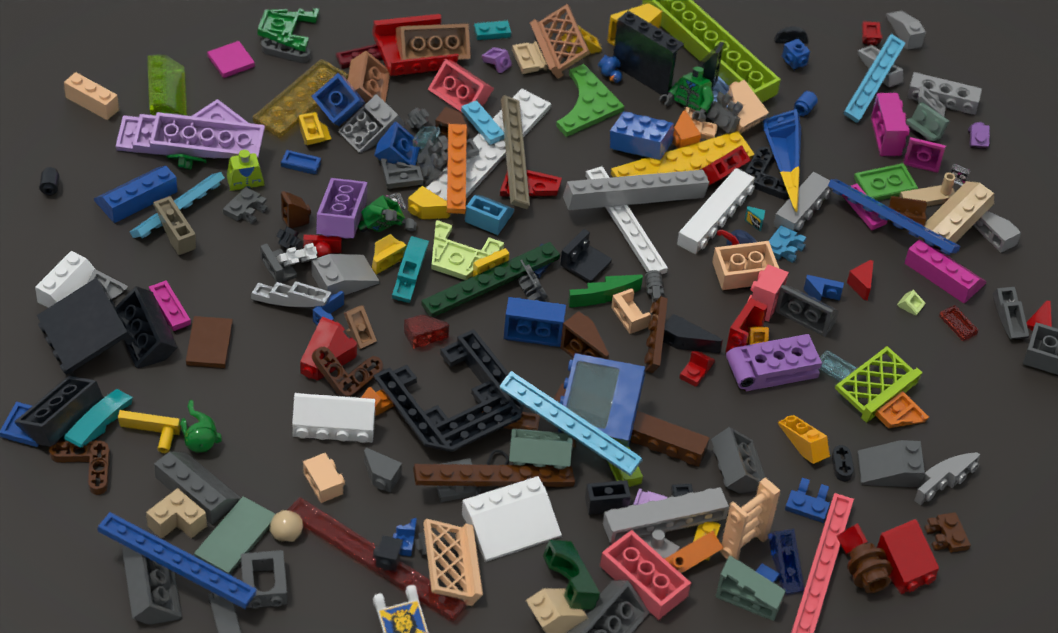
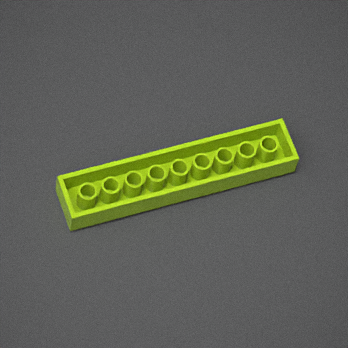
(702, 34)

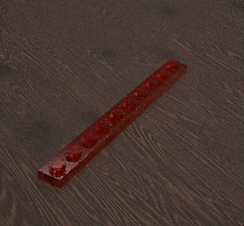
(363, 550)

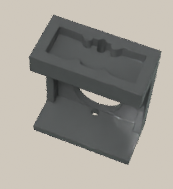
(261, 562)

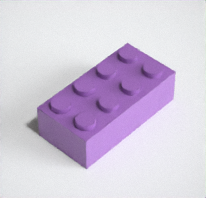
(341, 208)

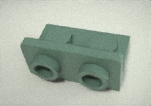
(928, 122)

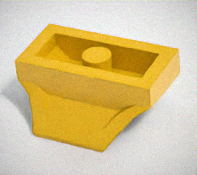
(312, 129)
(387, 253)

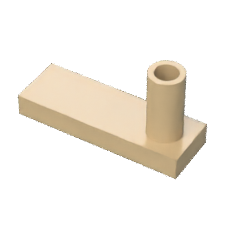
(935, 194)

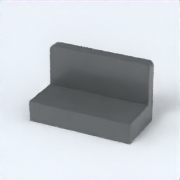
(276, 270)

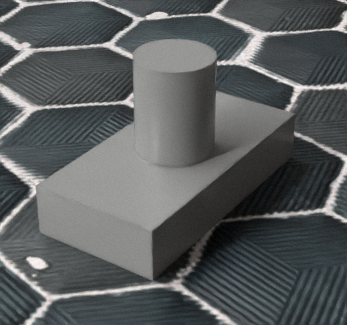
(660, 544)

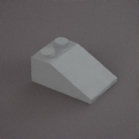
(343, 273)

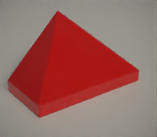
(1042, 316)

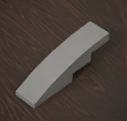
(294, 296)

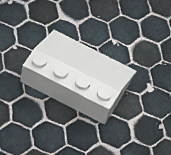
(511, 518)

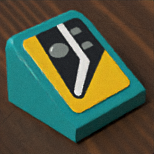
(755, 217)

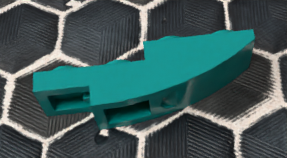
(410, 269)

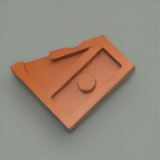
(901, 412)

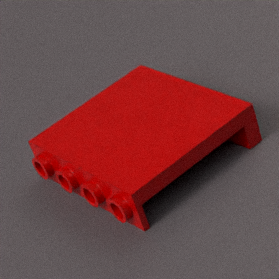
(385, 37)

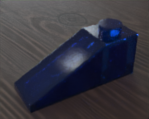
(786, 560)

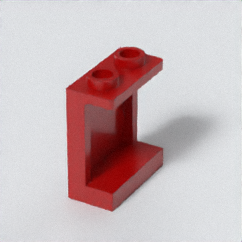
(751, 316)

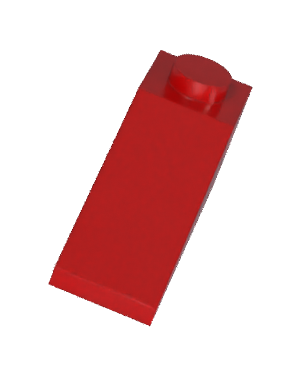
(725, 164)

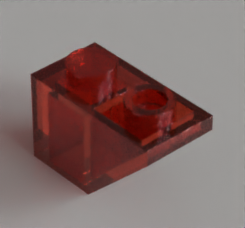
(425, 330)

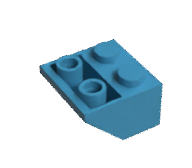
(487, 214)

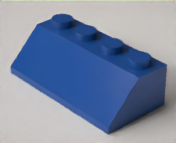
(137, 193)

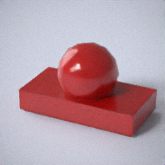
(324, 244)

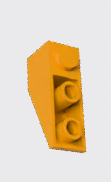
(806, 439)

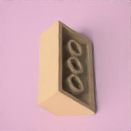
(961, 211)

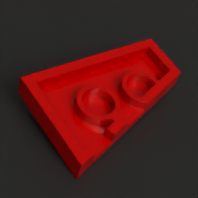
(538, 184)

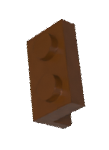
(910, 208)

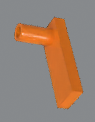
(695, 552)

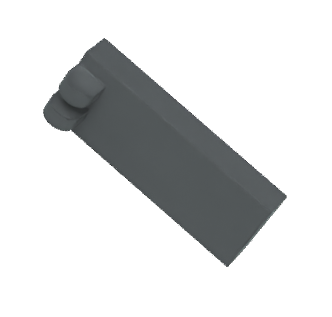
(224, 614)

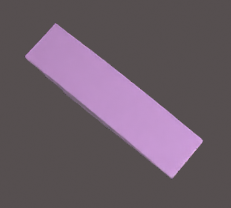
(188, 136)

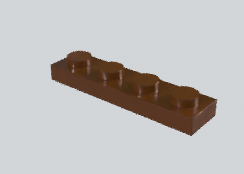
(655, 339)

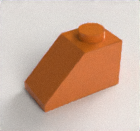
(685, 131)

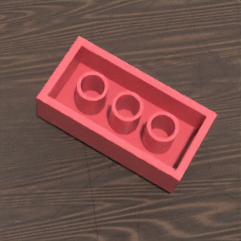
(648, 572)

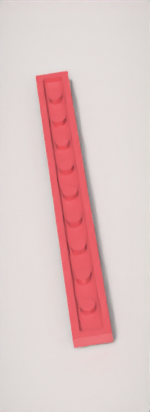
(822, 565)

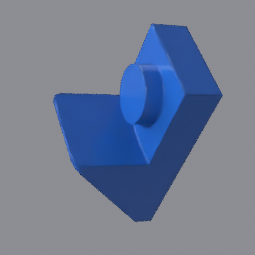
(822, 287)

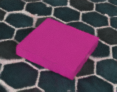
(231, 59)

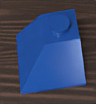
(397, 146)

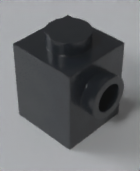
(388, 553)

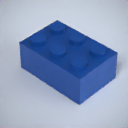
(641, 135)
(534, 321)

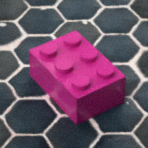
(889, 124)

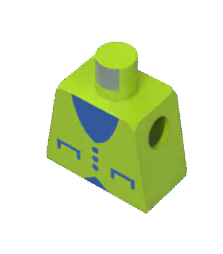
(244, 171)

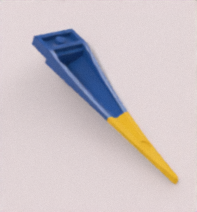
(785, 141)

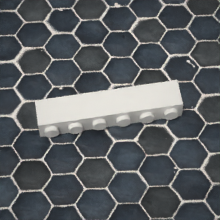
(716, 211)

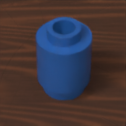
(805, 103)

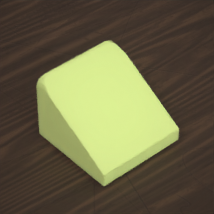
(911, 302)

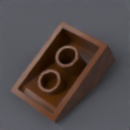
(582, 337)

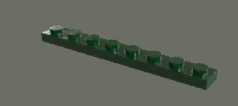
(489, 280)

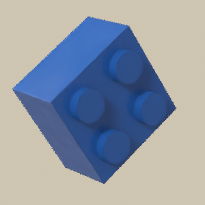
(338, 99)

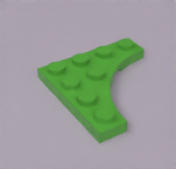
(593, 104)

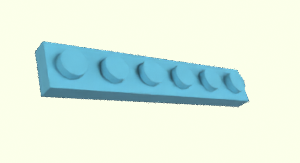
(874, 78)
(182, 202)

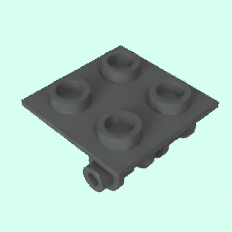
(531, 285)

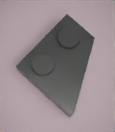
(401, 174)

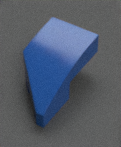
(407, 534)

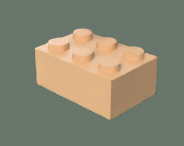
(740, 264)

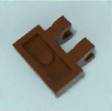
(952, 532)

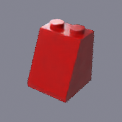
(909, 556)

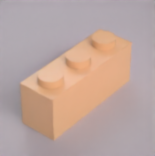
(91, 96)

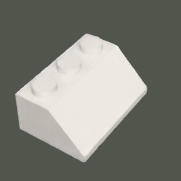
(64, 279)

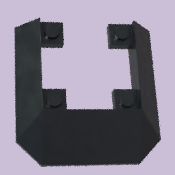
(453, 433)

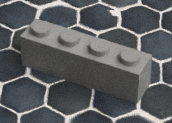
(810, 197)

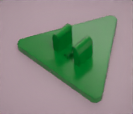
(185, 161)

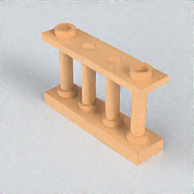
(751, 520)

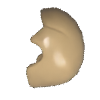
(286, 526)

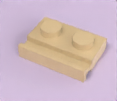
(529, 57)

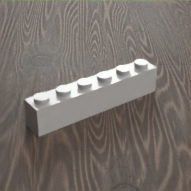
(666, 514)

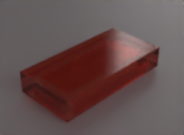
(958, 323)

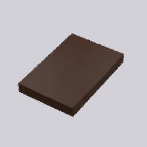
(209, 342)

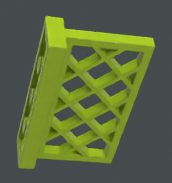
(904, 383)

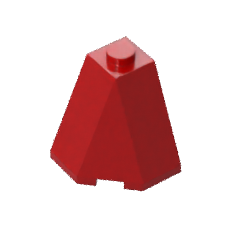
(328, 335)

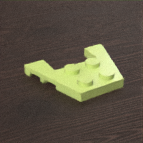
(457, 258)

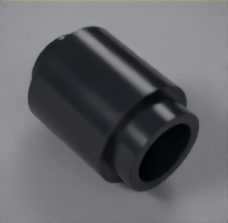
(49, 181)

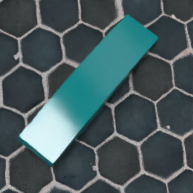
(98, 417)

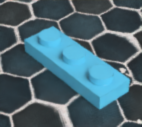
(483, 122)

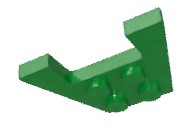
(280, 26)

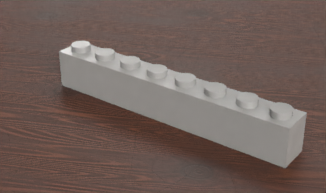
(635, 189)

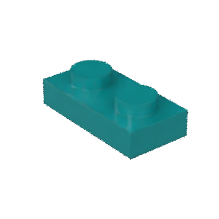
(492, 30)

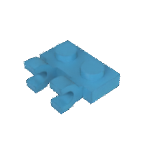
(781, 242)

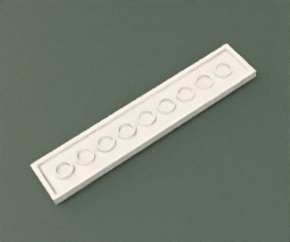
(489, 156)

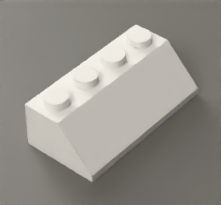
(333, 417)

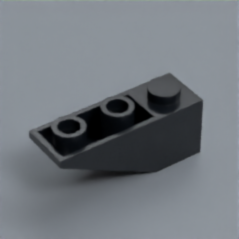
(687, 336)

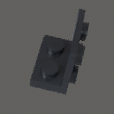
(583, 258)

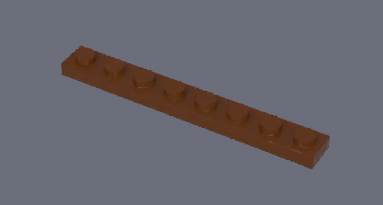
(490, 475)

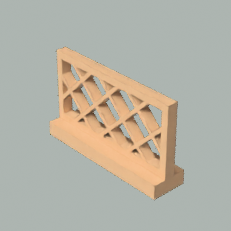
(466, 561)

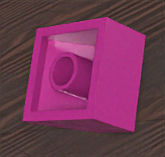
(924, 154)

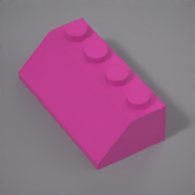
(943, 271)

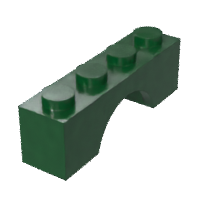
(581, 589)

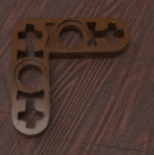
(343, 377)
(91, 456)

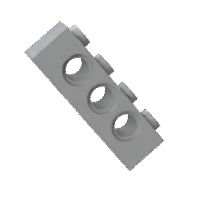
(949, 93)

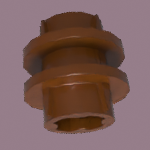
(869, 567)

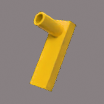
(166, 425)

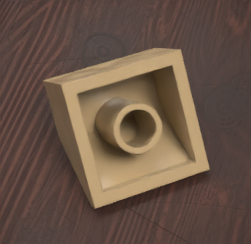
(554, 612)

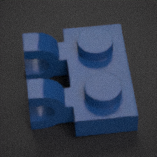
(806, 505)

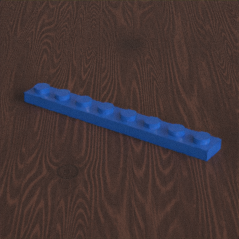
(900, 221)
(177, 560)

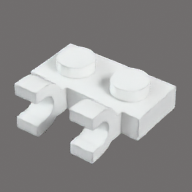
(293, 256)

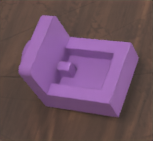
(979, 135)

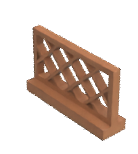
(549, 46)

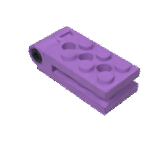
(774, 362)

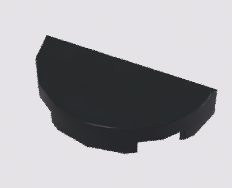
(791, 33)

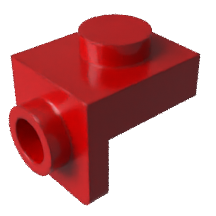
(871, 33)

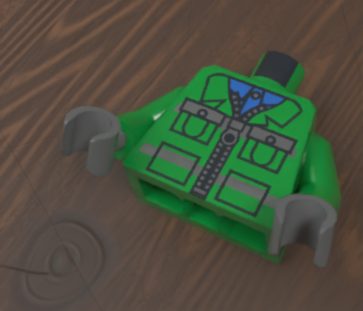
(692, 92)
(383, 214)

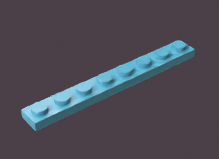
(570, 423)

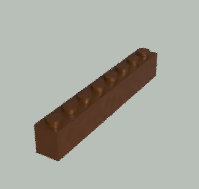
(664, 437)

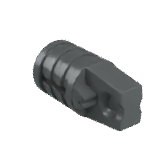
(654, 284)

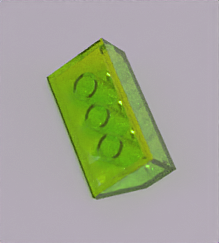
(166, 86)

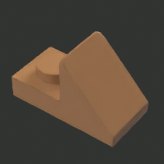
(359, 327)

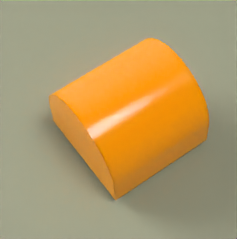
(757, 335)

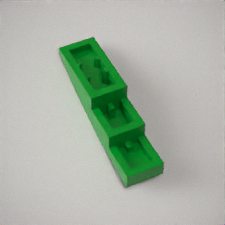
(604, 291)

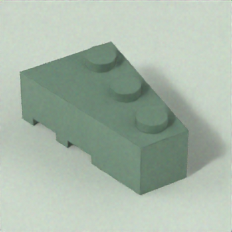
(749, 589)

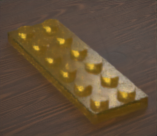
(284, 110)

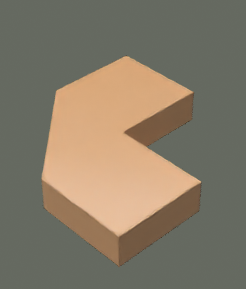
(707, 129)

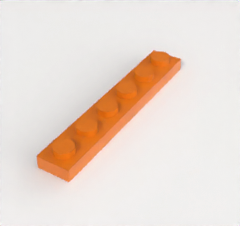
(456, 169)

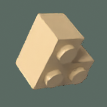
(174, 512)

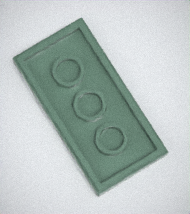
(235, 535)

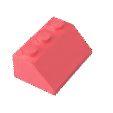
(459, 86)

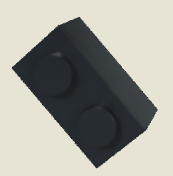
(607, 496)

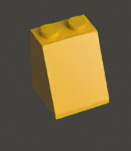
(647, 12)

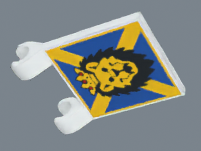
(401, 617)

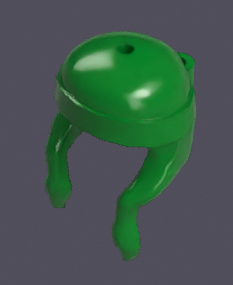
(202, 435)

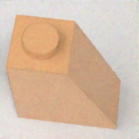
(752, 111)

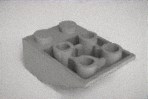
(369, 124)

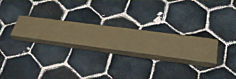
(515, 152)

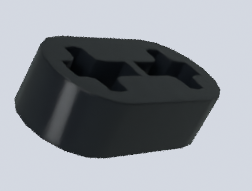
(838, 463)

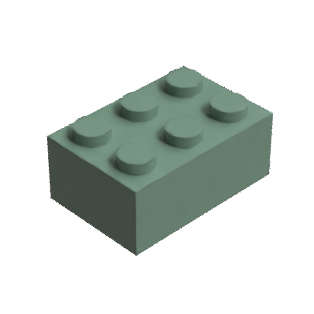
(540, 448)

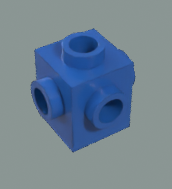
(796, 54)

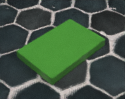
(885, 181)

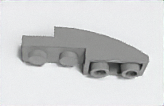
(946, 473)

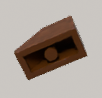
(449, 116)
(294, 210)

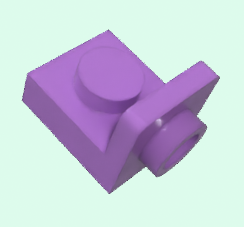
(498, 57)

